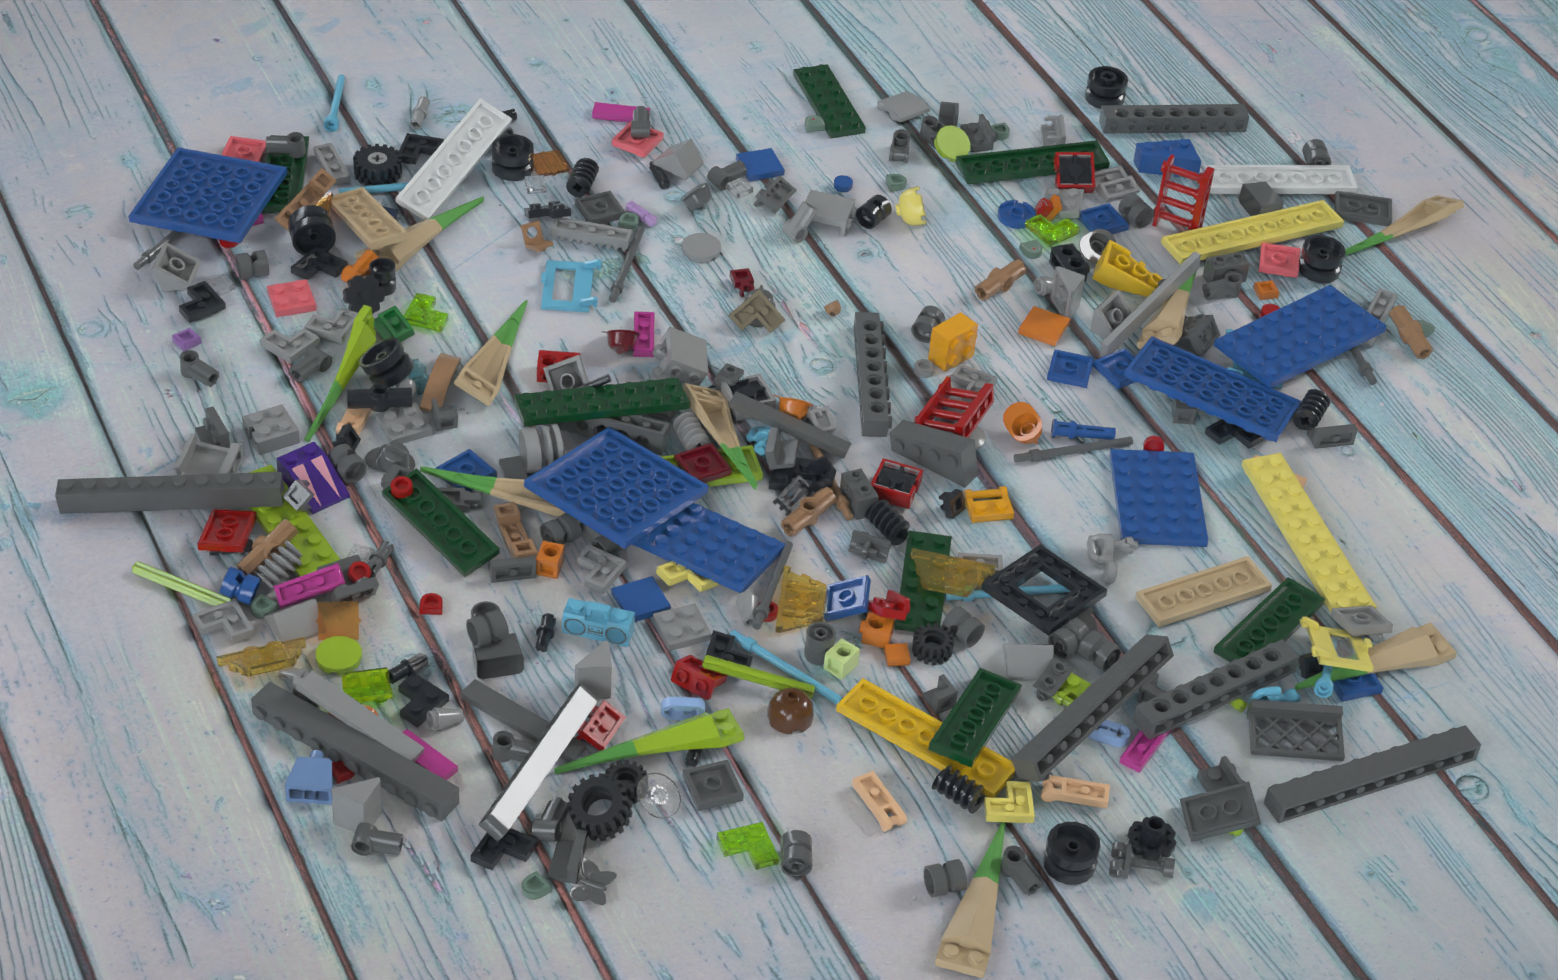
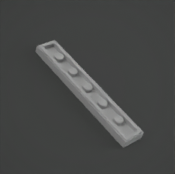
(357, 716)

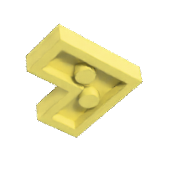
(673, 574)
(1015, 808)

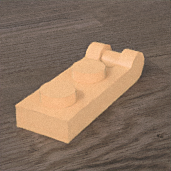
(356, 418)
(1075, 791)
(879, 800)

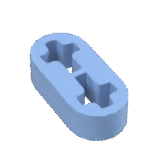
(681, 707)
(1108, 734)

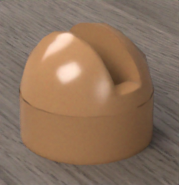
(833, 308)

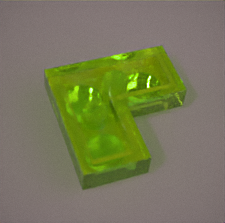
(1052, 233)
(421, 313)
(749, 839)

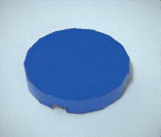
(1015, 214)

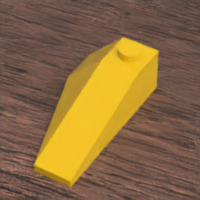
(1122, 272)

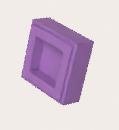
(186, 339)

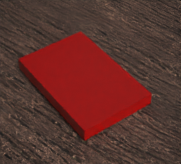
(227, 530)

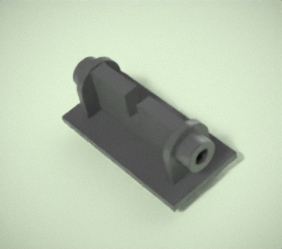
(1052, 679)

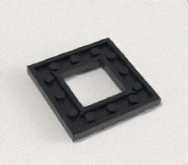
(1005, 584)

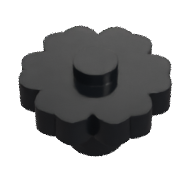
(362, 292)
(1152, 838)

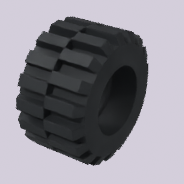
(591, 791)

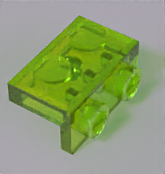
(368, 685)

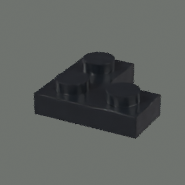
(416, 144)
(553, 210)
(317, 261)
(204, 302)
(1223, 431)
(783, 477)
(721, 646)
(423, 698)
(512, 843)

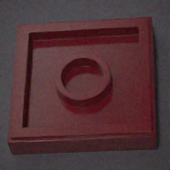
(703, 463)

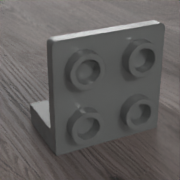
(1201, 332)
(351, 592)

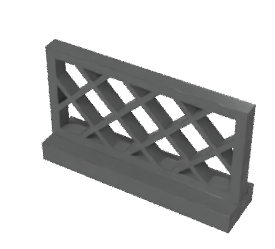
(1296, 714)

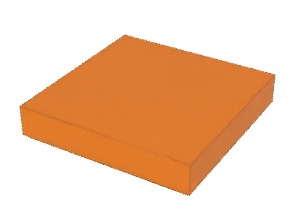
(1044, 326)

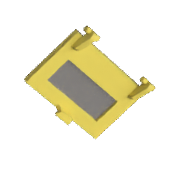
(1338, 647)

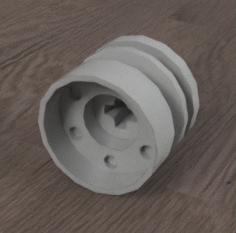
(540, 448)

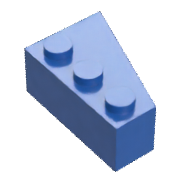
(1150, 156)

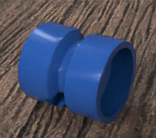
(240, 586)

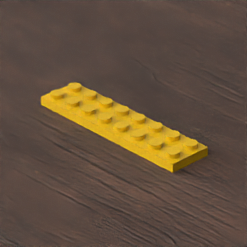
(914, 730)

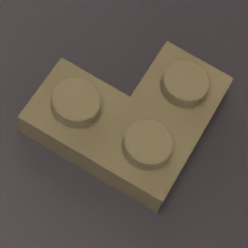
(758, 308)

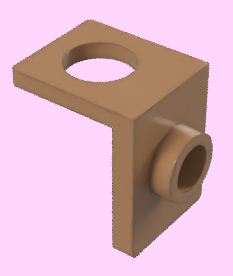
(536, 243)

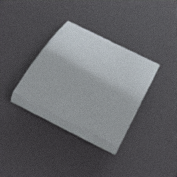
(903, 106)
(1114, 183)

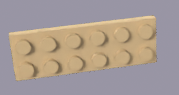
(368, 219)
(1203, 591)

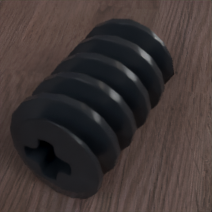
(582, 177)
(1311, 409)
(888, 521)
(958, 789)

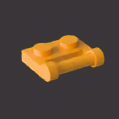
(988, 509)

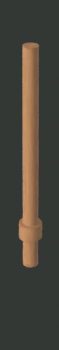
(841, 501)

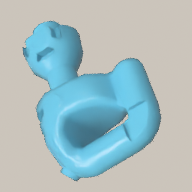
(760, 436)
(1274, 694)

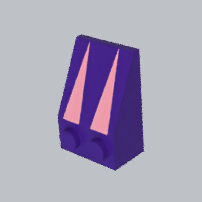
(313, 465)

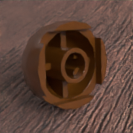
(790, 711)

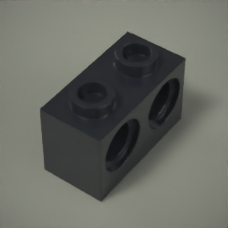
(1069, 258)

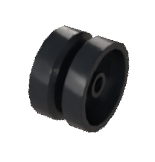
(1106, 86)
(512, 157)
(311, 228)
(1321, 259)
(386, 362)
(1071, 853)

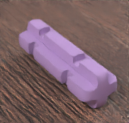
(643, 214)

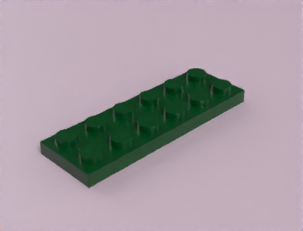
(829, 101)
(293, 181)
(443, 525)
(925, 604)
(1271, 620)
(975, 717)

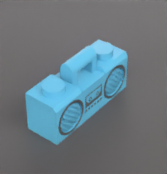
(598, 622)

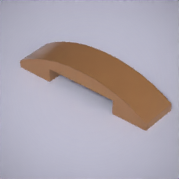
(309, 195)
(439, 380)
(513, 531)

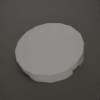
(701, 247)

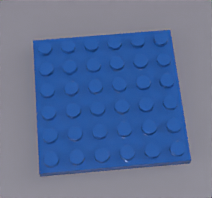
(208, 195)
(616, 487)

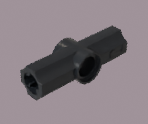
(379, 398)

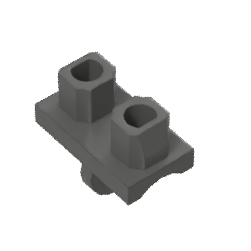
(869, 546)

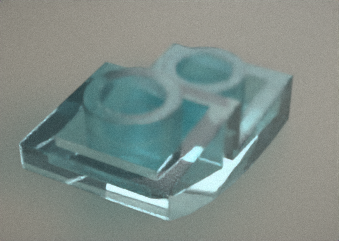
(419, 376)

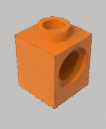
(550, 559)
(876, 630)

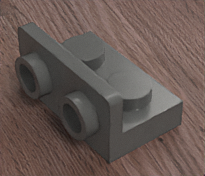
(980, 134)
(776, 194)
(213, 430)
(1219, 776)

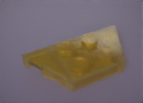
(950, 573)
(800, 601)
(265, 658)

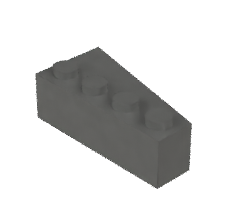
(937, 450)

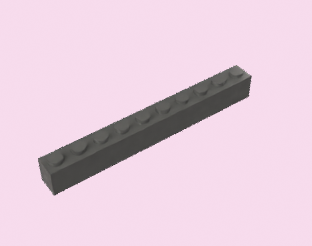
(170, 492)
(1092, 708)
(357, 751)
(1371, 773)

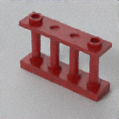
(1200, 194)
(967, 420)

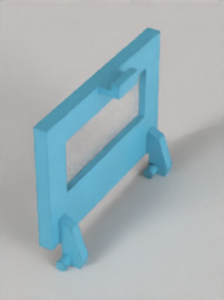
(569, 285)

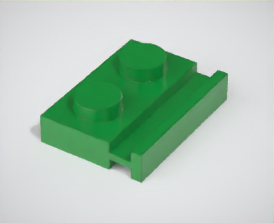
(393, 325)

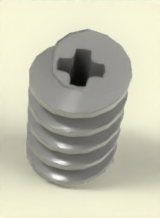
(689, 431)
(279, 565)

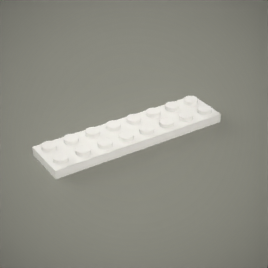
(453, 160)
(1284, 178)

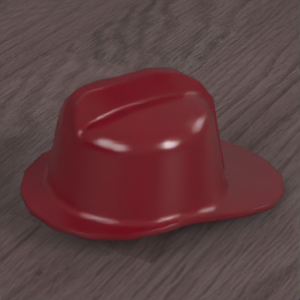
(622, 340)

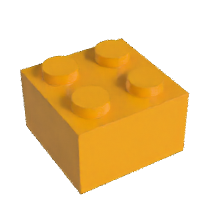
(953, 341)

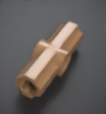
(1000, 279)
(1410, 332)
(808, 511)
(265, 546)

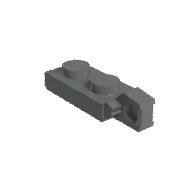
(463, 499)

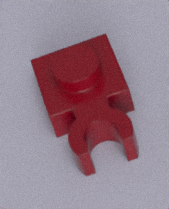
(742, 279)

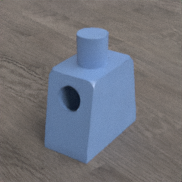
(310, 780)

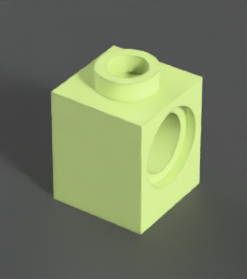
(841, 659)

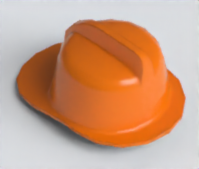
(794, 407)
(1023, 423)

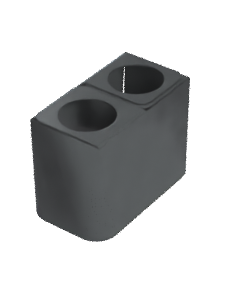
(1259, 198)
(498, 658)

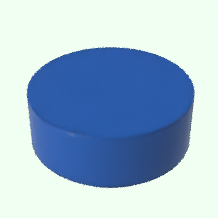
(843, 183)

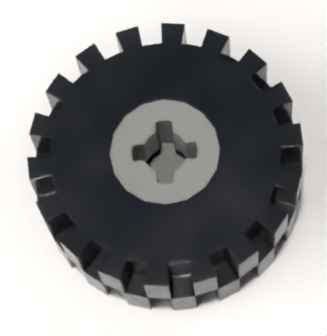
(377, 165)

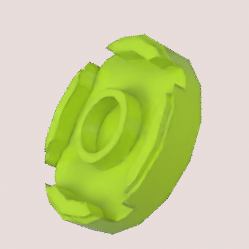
(951, 142)
(338, 655)

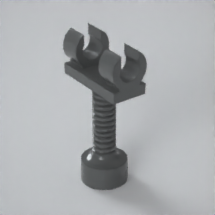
(1119, 869)

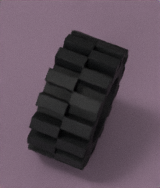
(932, 653)
(627, 772)

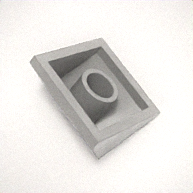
(680, 159)
(174, 268)
(1067, 291)
(1109, 314)
(566, 374)
(295, 621)
(1027, 660)
(596, 671)
(356, 803)

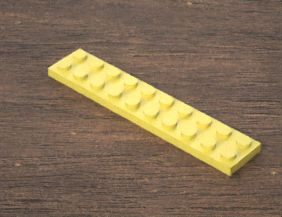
(1253, 231)
(1306, 532)

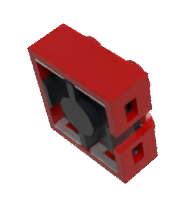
(1075, 171)
(897, 482)

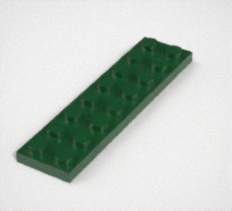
(1022, 162)
(601, 402)

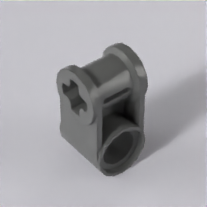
(929, 129)
(900, 146)

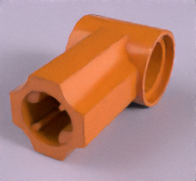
(360, 267)

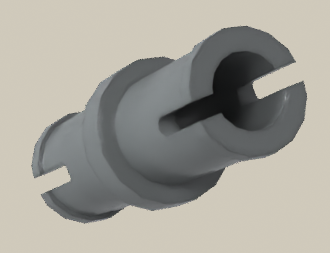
(379, 558)

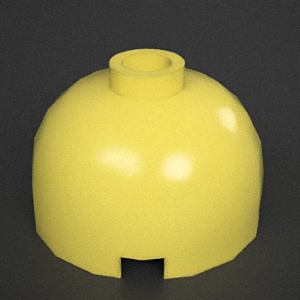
(911, 207)

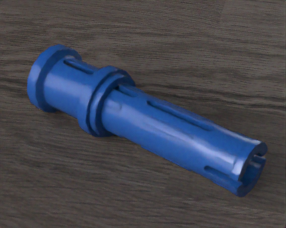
(1072, 430)

